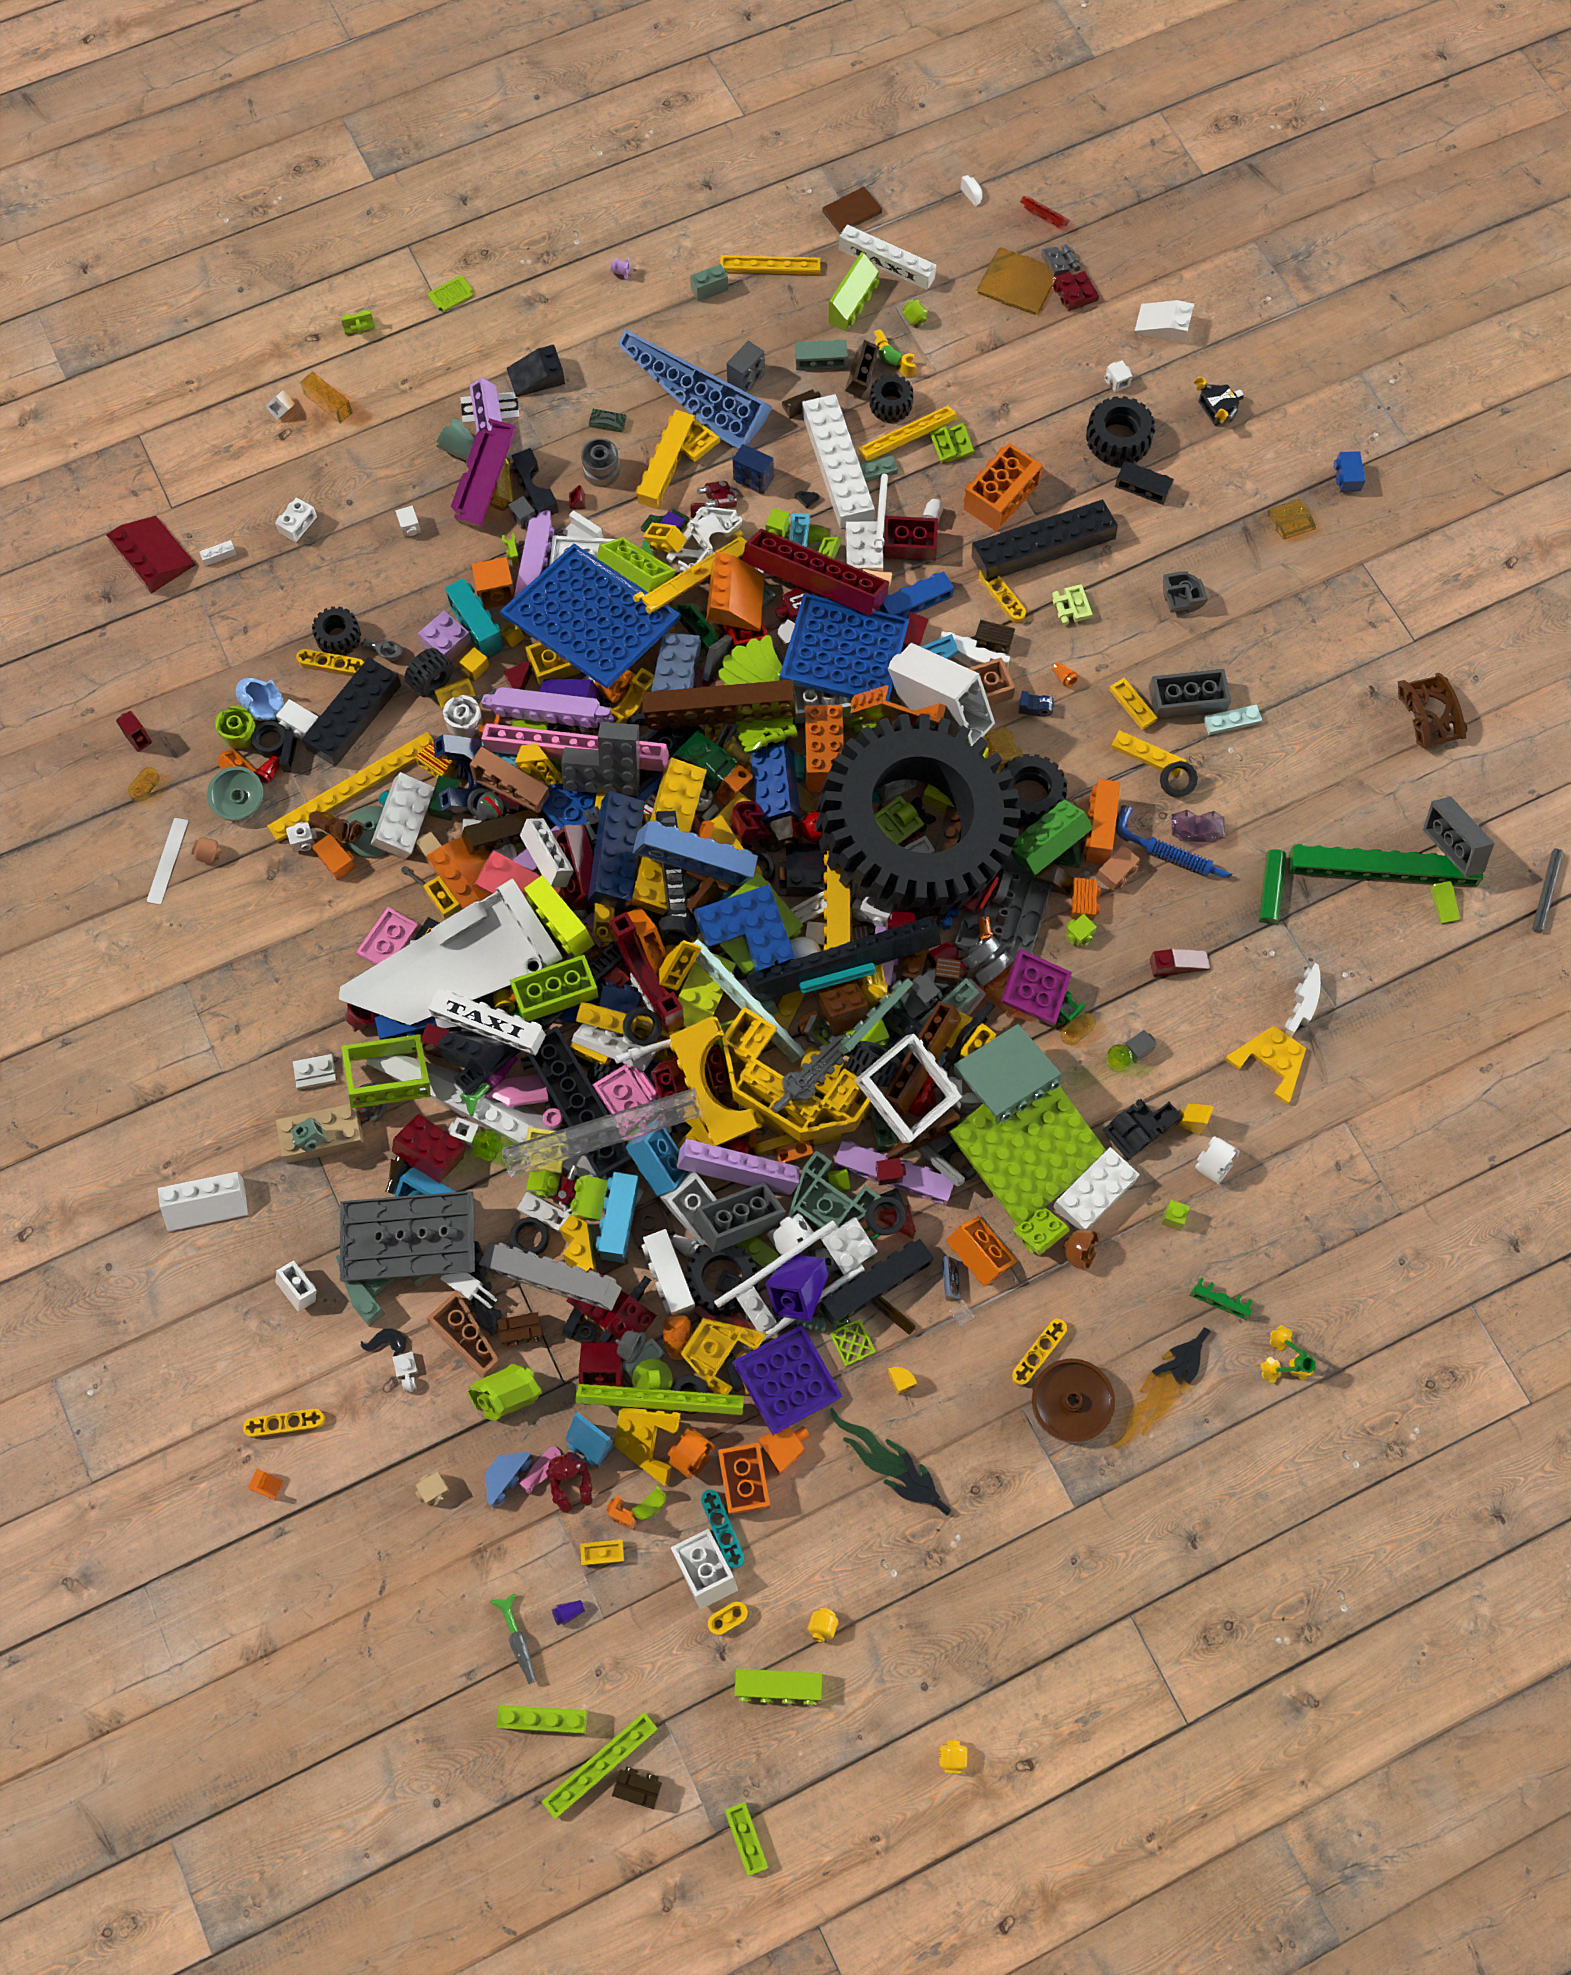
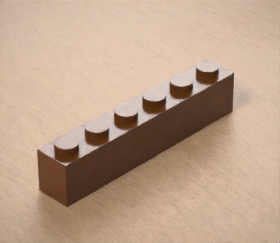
(911, 1073)

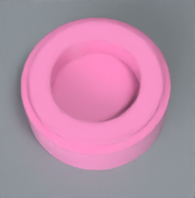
(552, 1118)

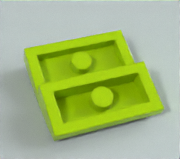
(952, 443)

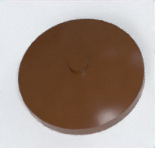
(1073, 1400)

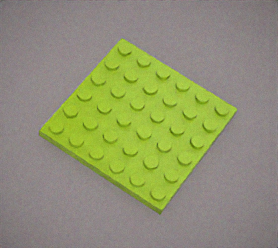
(1030, 1154)

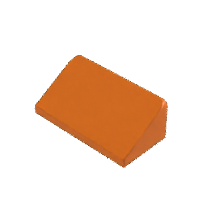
(233, 758)

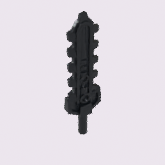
(487, 1317)

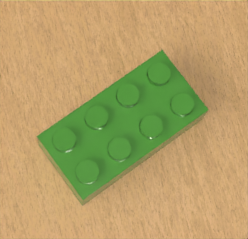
(1050, 836)

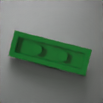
(1221, 1300)

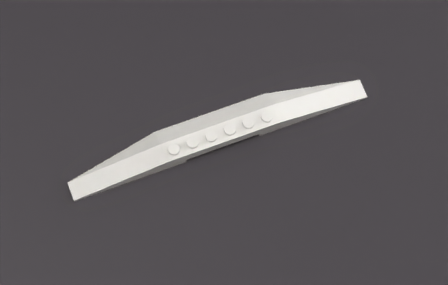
(506, 1121)

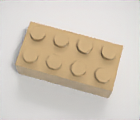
(339, 1124)

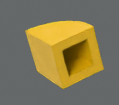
(901, 1379)

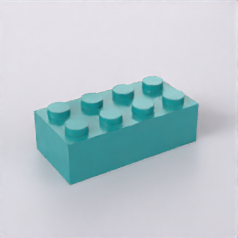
(474, 618)

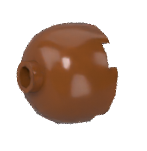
(1080, 1248)

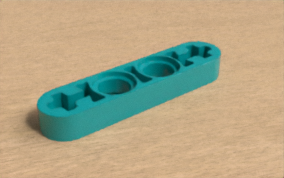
(719, 1530)

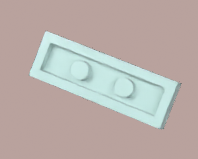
(1232, 720)

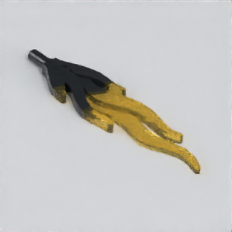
(1165, 1385)

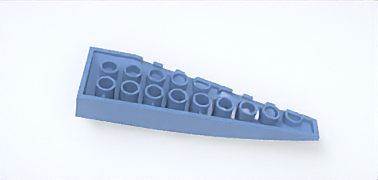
(714, 402)

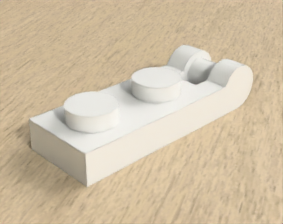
(545, 1212)

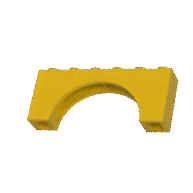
(692, 1048)

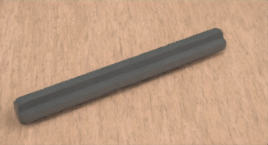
(1547, 891)

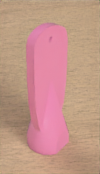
(538, 1471)

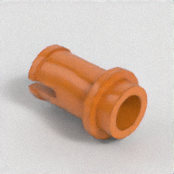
(984, 928)

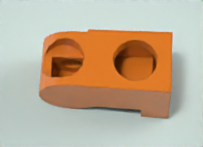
(794, 1152)

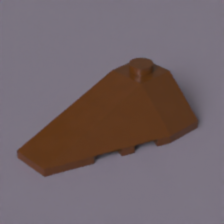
(935, 1131)

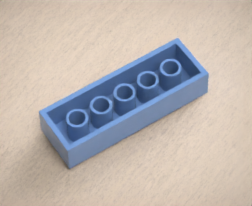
(695, 853)

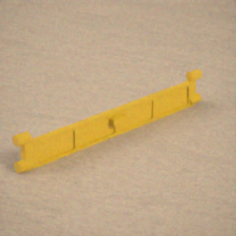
(688, 578)

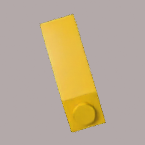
(678, 964)

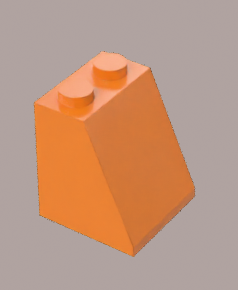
(493, 582)

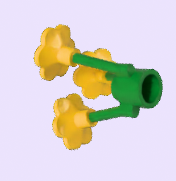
(1300, 1366)

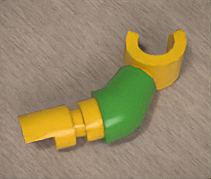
(893, 357)

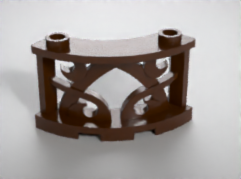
(1410, 695)

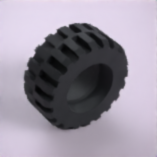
(1123, 412)
(1046, 774)

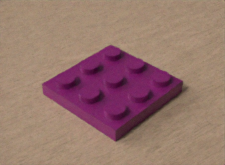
(1036, 987)

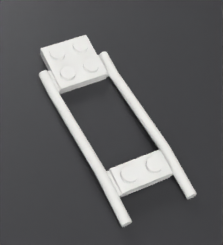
(848, 1248)

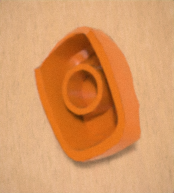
(676, 1334)

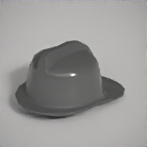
(630, 1345)

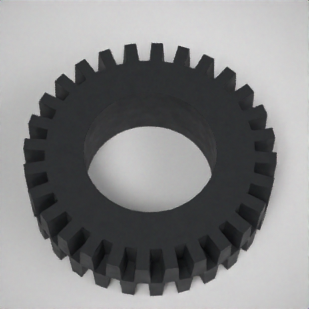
(938, 760)

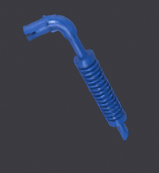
(1164, 850)

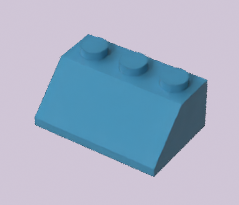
(657, 1160)
(417, 1183)

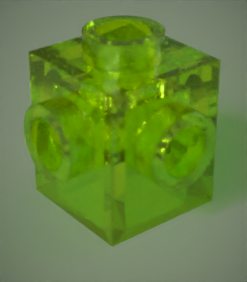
(486, 1144)

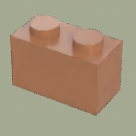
(1118, 868)

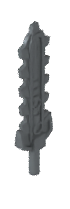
(802, 1085)

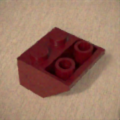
(600, 1364)

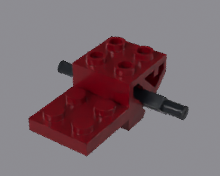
(625, 1315)

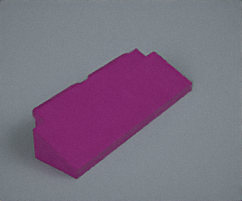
(484, 466)

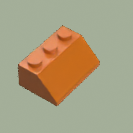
(981, 1250)

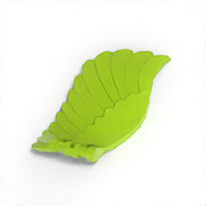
(751, 665)

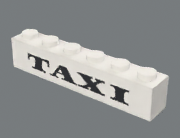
(888, 257)
(487, 1021)

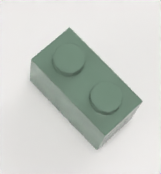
(709, 282)

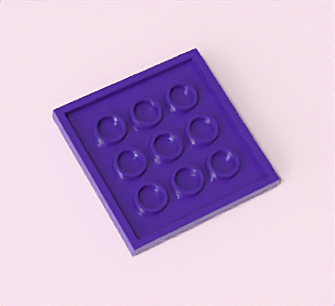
(787, 1379)

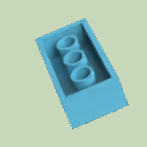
(619, 1217)

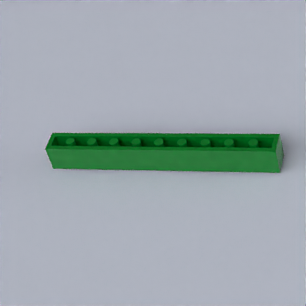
(1376, 865)

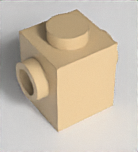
(432, 1489)

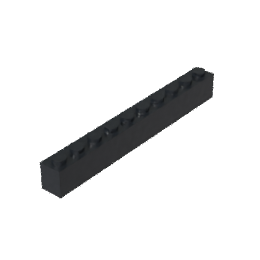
(873, 949)

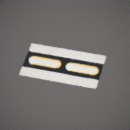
(507, 402)

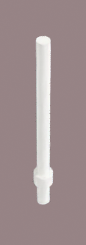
(635, 1053)

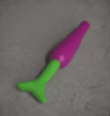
(491, 1083)

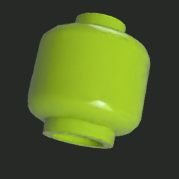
(915, 312)

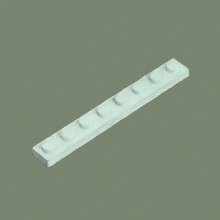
(742, 998)

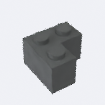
(921, 998)

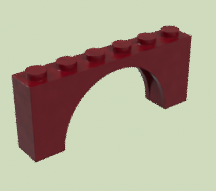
(628, 944)

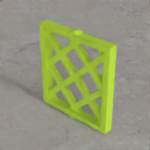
(865, 1337)

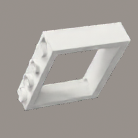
(883, 1106)

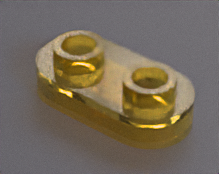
(142, 784)
(1076, 1029)

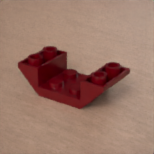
(671, 1079)

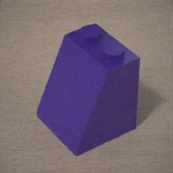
(797, 1287)

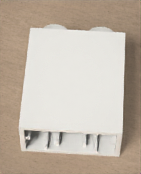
(930, 679)

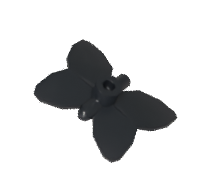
(926, 818)

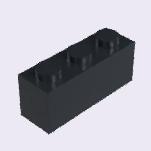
(1144, 482)

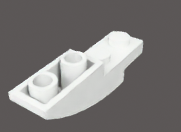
(970, 654)
(1306, 1000)

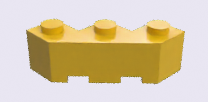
(580, 1250)

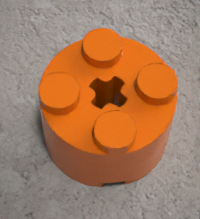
(618, 689)
(691, 1453)

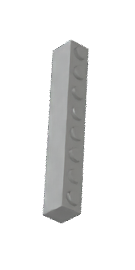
(551, 1276)

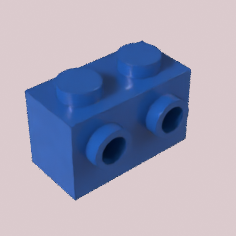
(1349, 471)

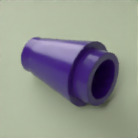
(567, 1611)

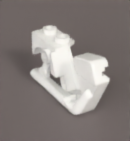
(706, 522)

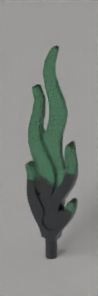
(900, 1467)

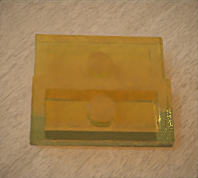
(1291, 519)

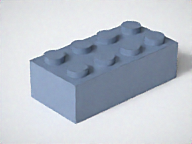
(677, 662)

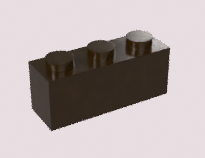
(862, 369)

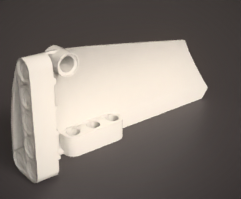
(466, 953)

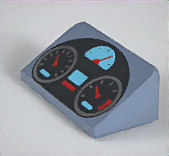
(951, 1278)

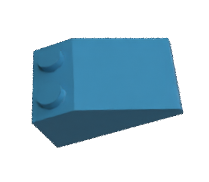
(588, 1440)

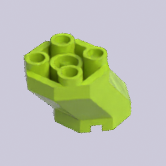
(504, 1392)

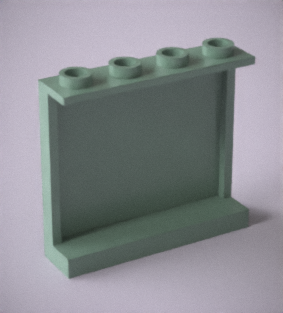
(1008, 1073)

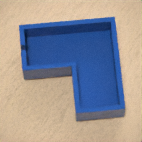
(754, 918)

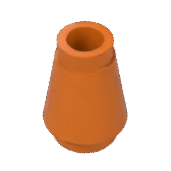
(1065, 675)

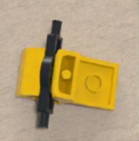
(968, 1036)

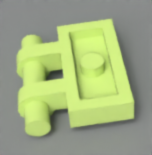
(1077, 602)

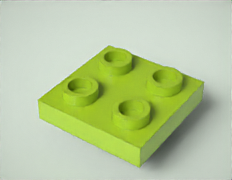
(899, 820)
(1041, 1231)

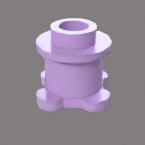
(621, 267)

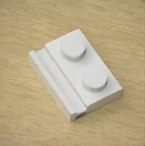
(314, 1072)

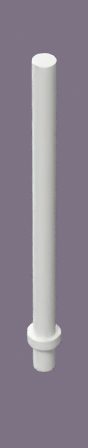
(879, 540)

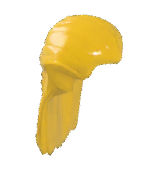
(873, 986)

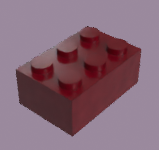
(910, 538)
(428, 1148)

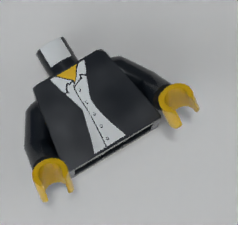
(1218, 401)

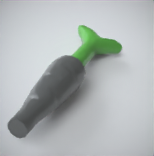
(516, 1639)

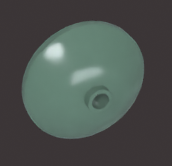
(227, 786)
(362, 847)

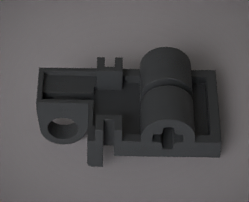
(1138, 1127)

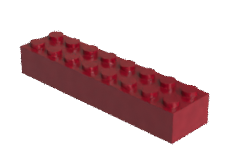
(815, 572)

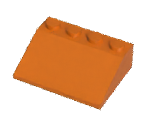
(735, 593)
(459, 870)

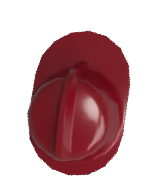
(359, 1017)

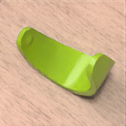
(650, 1505)

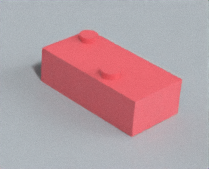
(501, 869)

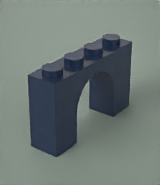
(462, 751)

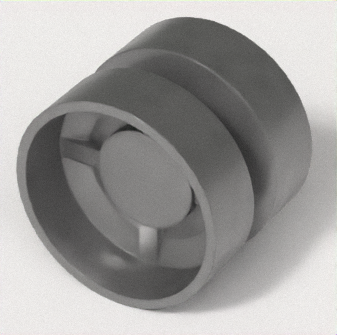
(600, 462)
(983, 955)

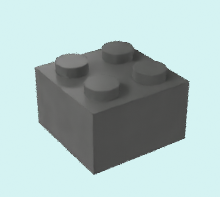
(746, 366)

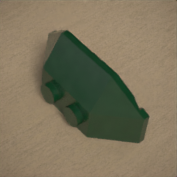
(694, 620)

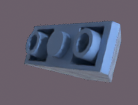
(504, 1475)

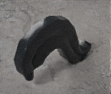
(390, 1336)

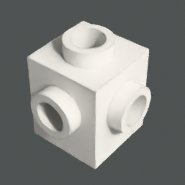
(301, 836)

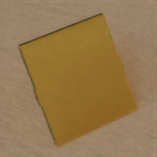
(1017, 281)

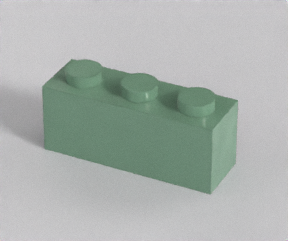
(821, 354)

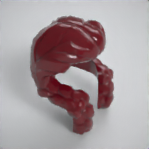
(564, 1468)

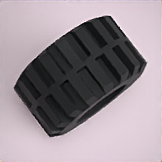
(891, 409)
(334, 619)
(428, 672)
(865, 1055)

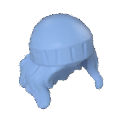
(259, 698)

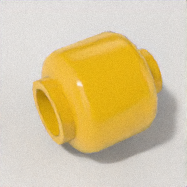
(822, 1625)
(953, 1757)

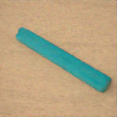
(837, 978)

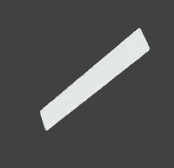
(167, 861)

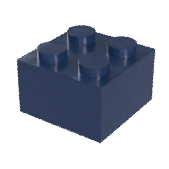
(753, 468)

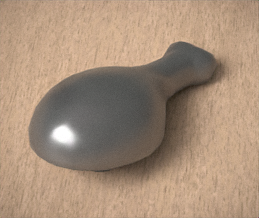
(386, 649)

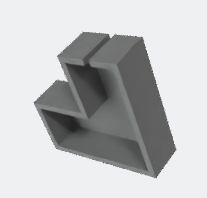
(609, 768)

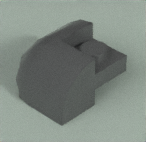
(1183, 592)

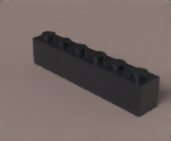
(876, 1283)

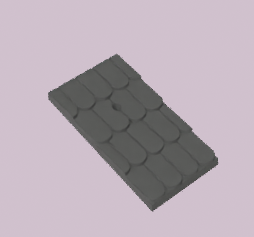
(1015, 919)
(407, 1236)

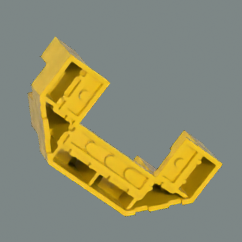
(761, 1087)

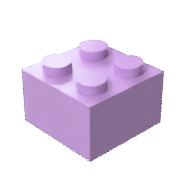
(445, 635)

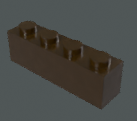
(496, 832)

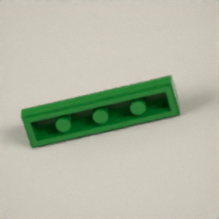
(1272, 886)

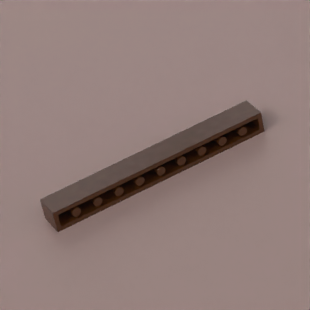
(948, 838)

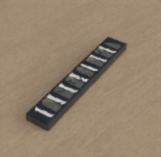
(672, 875)

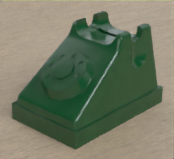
(707, 755)

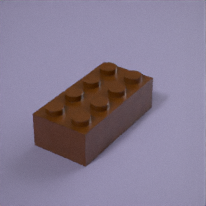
(842, 1005)

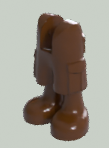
(338, 827)

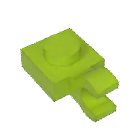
(512, 551)

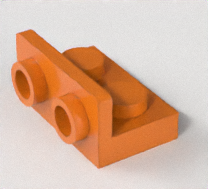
(621, 1516)

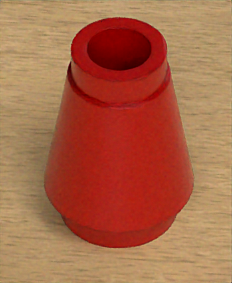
(268, 770)

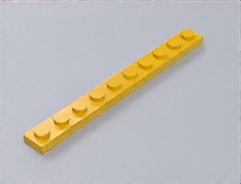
(352, 786)

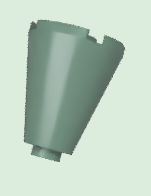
(456, 440)

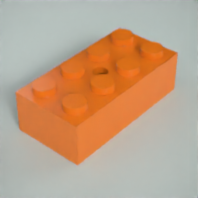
(1102, 816)

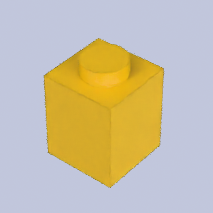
(474, 664)

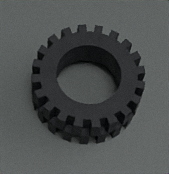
(699, 1263)

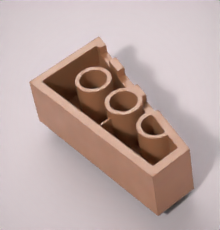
(508, 780)
(461, 1332)

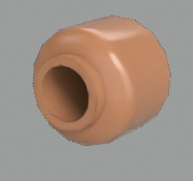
(206, 850)

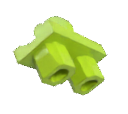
(357, 322)

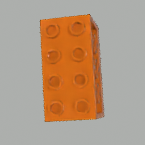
(1002, 486)
(822, 742)

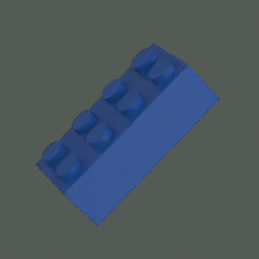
(775, 782)

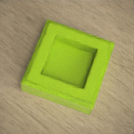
(839, 1179)

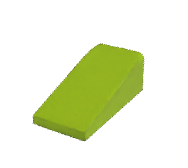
(1445, 902)

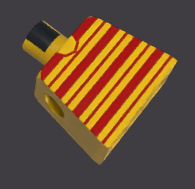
(434, 766)

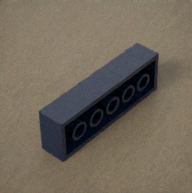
(613, 855)

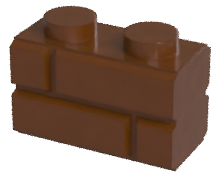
(520, 1328)

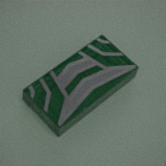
(607, 420)

